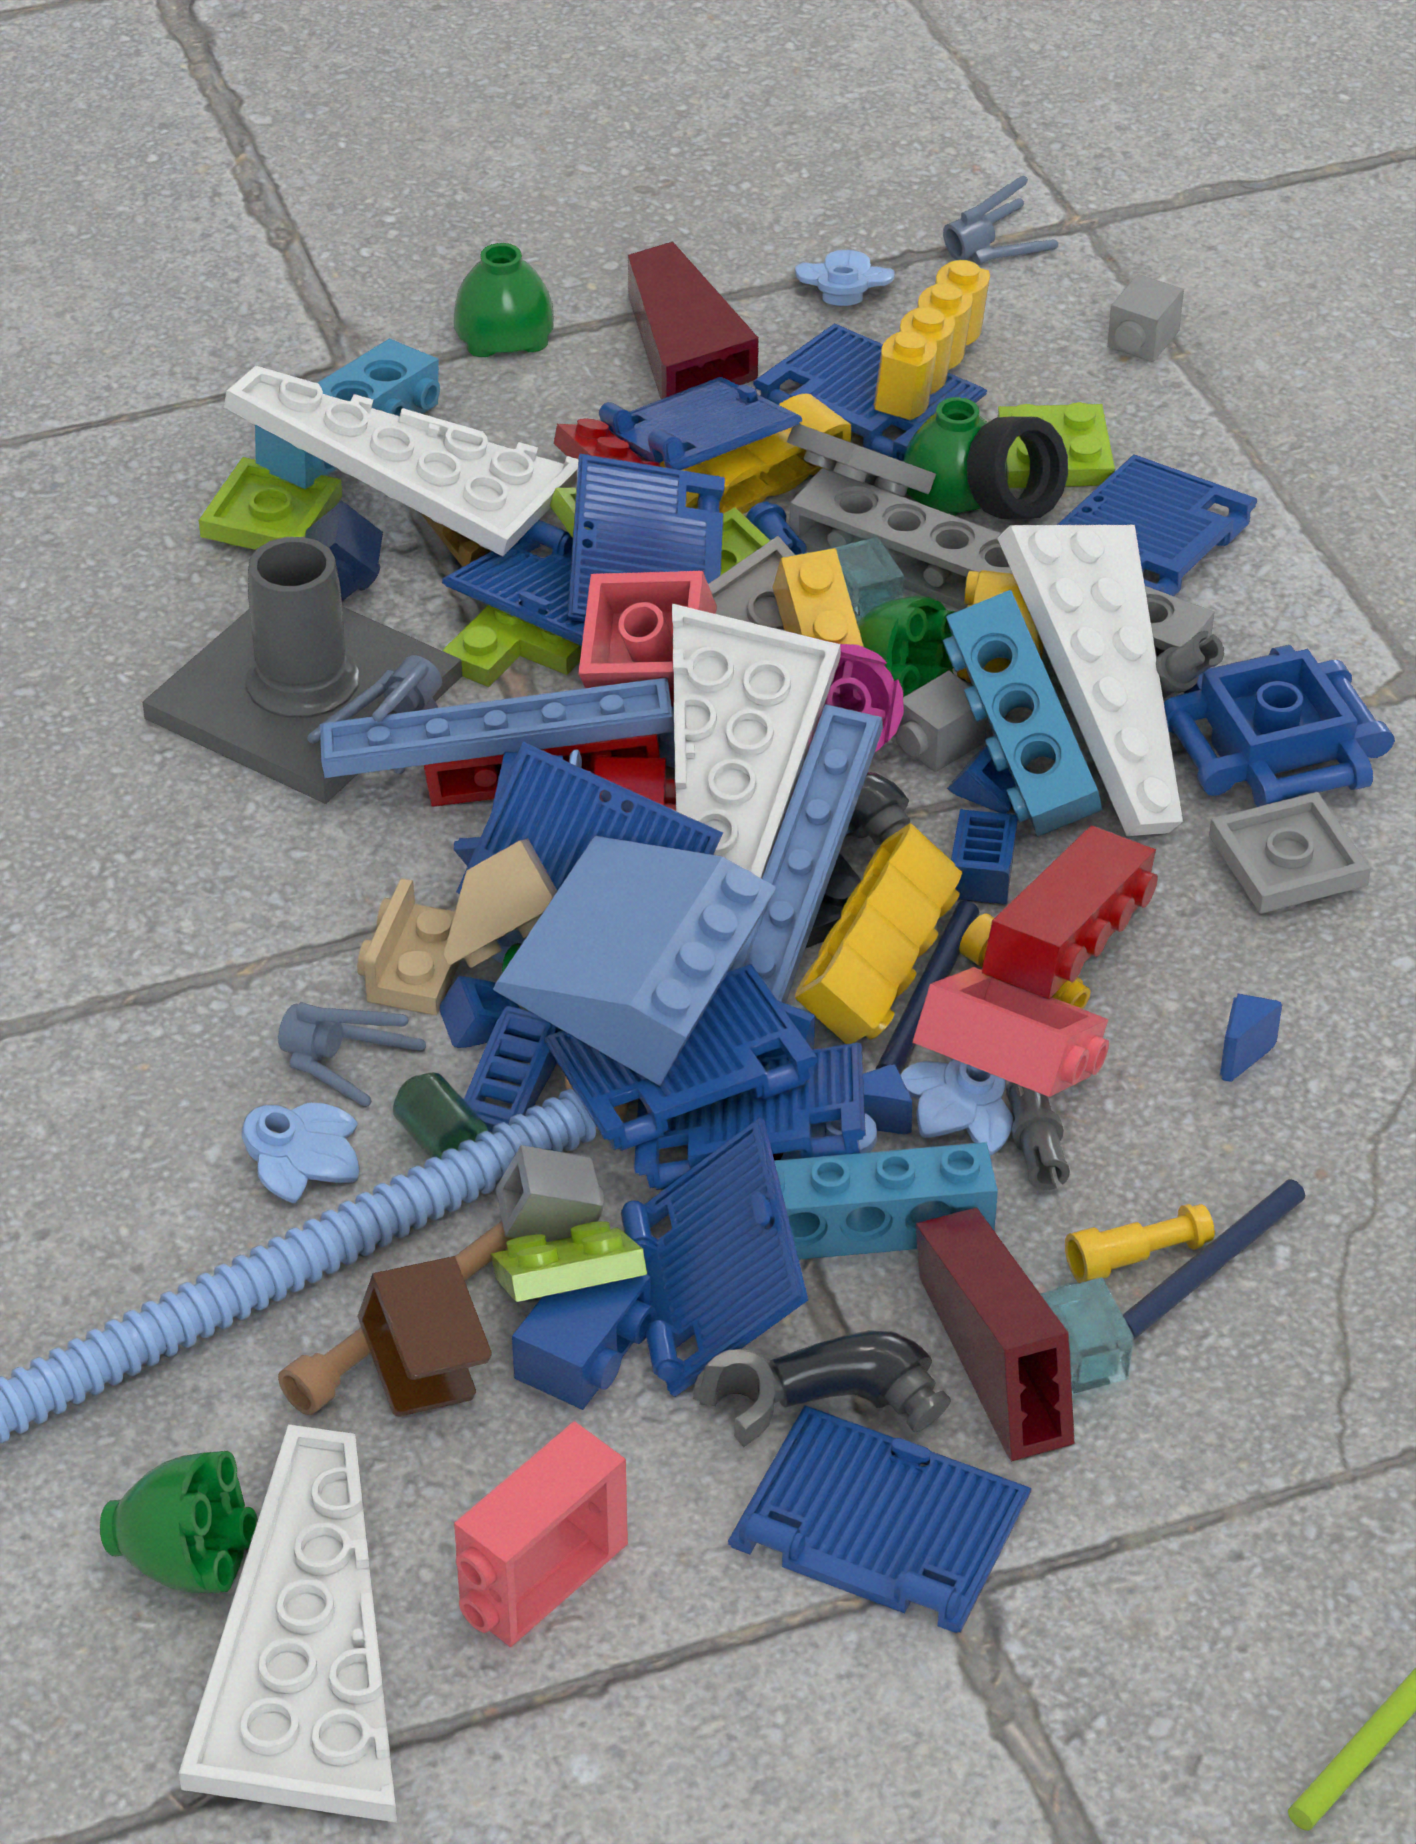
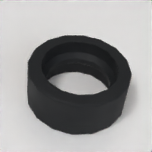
(988, 472)

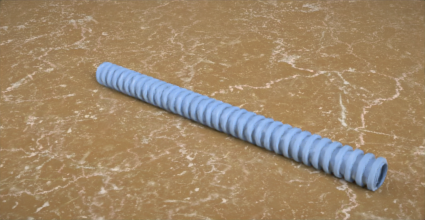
(284, 1264)

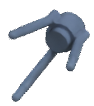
(974, 231)
(404, 690)
(318, 1032)

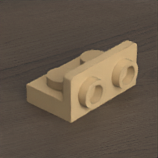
(406, 957)

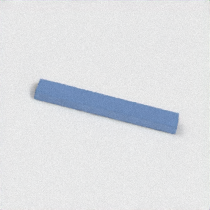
(496, 727)
(810, 843)

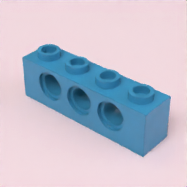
(388, 374)
(999, 631)
(877, 1197)

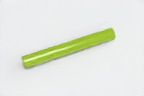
(1355, 1756)

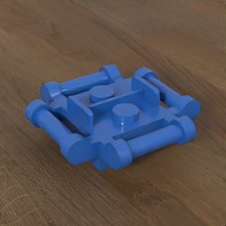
(1278, 718)

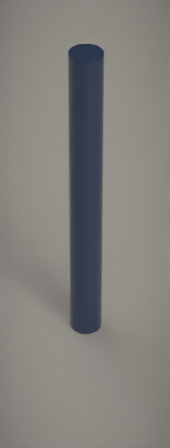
(938, 968)
(1213, 1257)

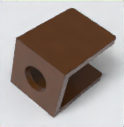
(423, 1335)

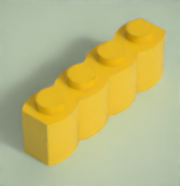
(931, 339)
(770, 463)
(880, 936)

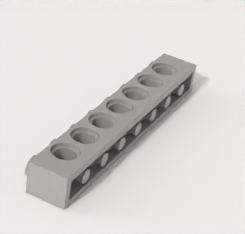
(941, 549)

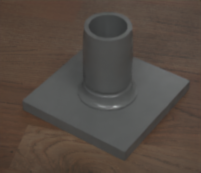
(286, 670)

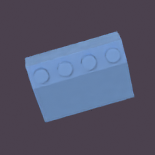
(636, 948)

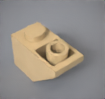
(497, 899)

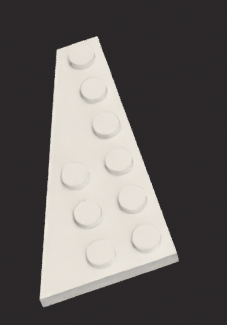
(414, 458)
(1097, 630)
(743, 725)
(298, 1670)

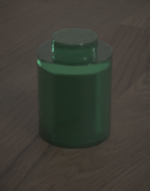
(435, 1114)

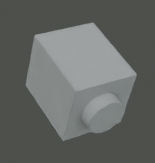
(1145, 317)
(939, 723)
(548, 1193)

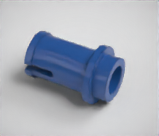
(772, 523)

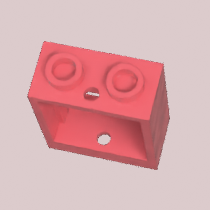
(1012, 1032)
(541, 1534)

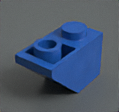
(579, 1338)

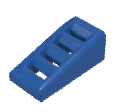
(984, 855)
(520, 1037)

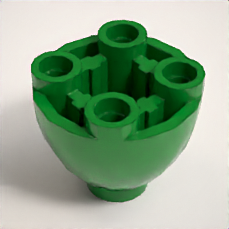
(503, 304)
(943, 448)
(909, 638)
(183, 1523)

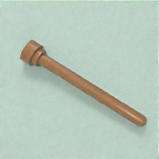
(312, 1380)

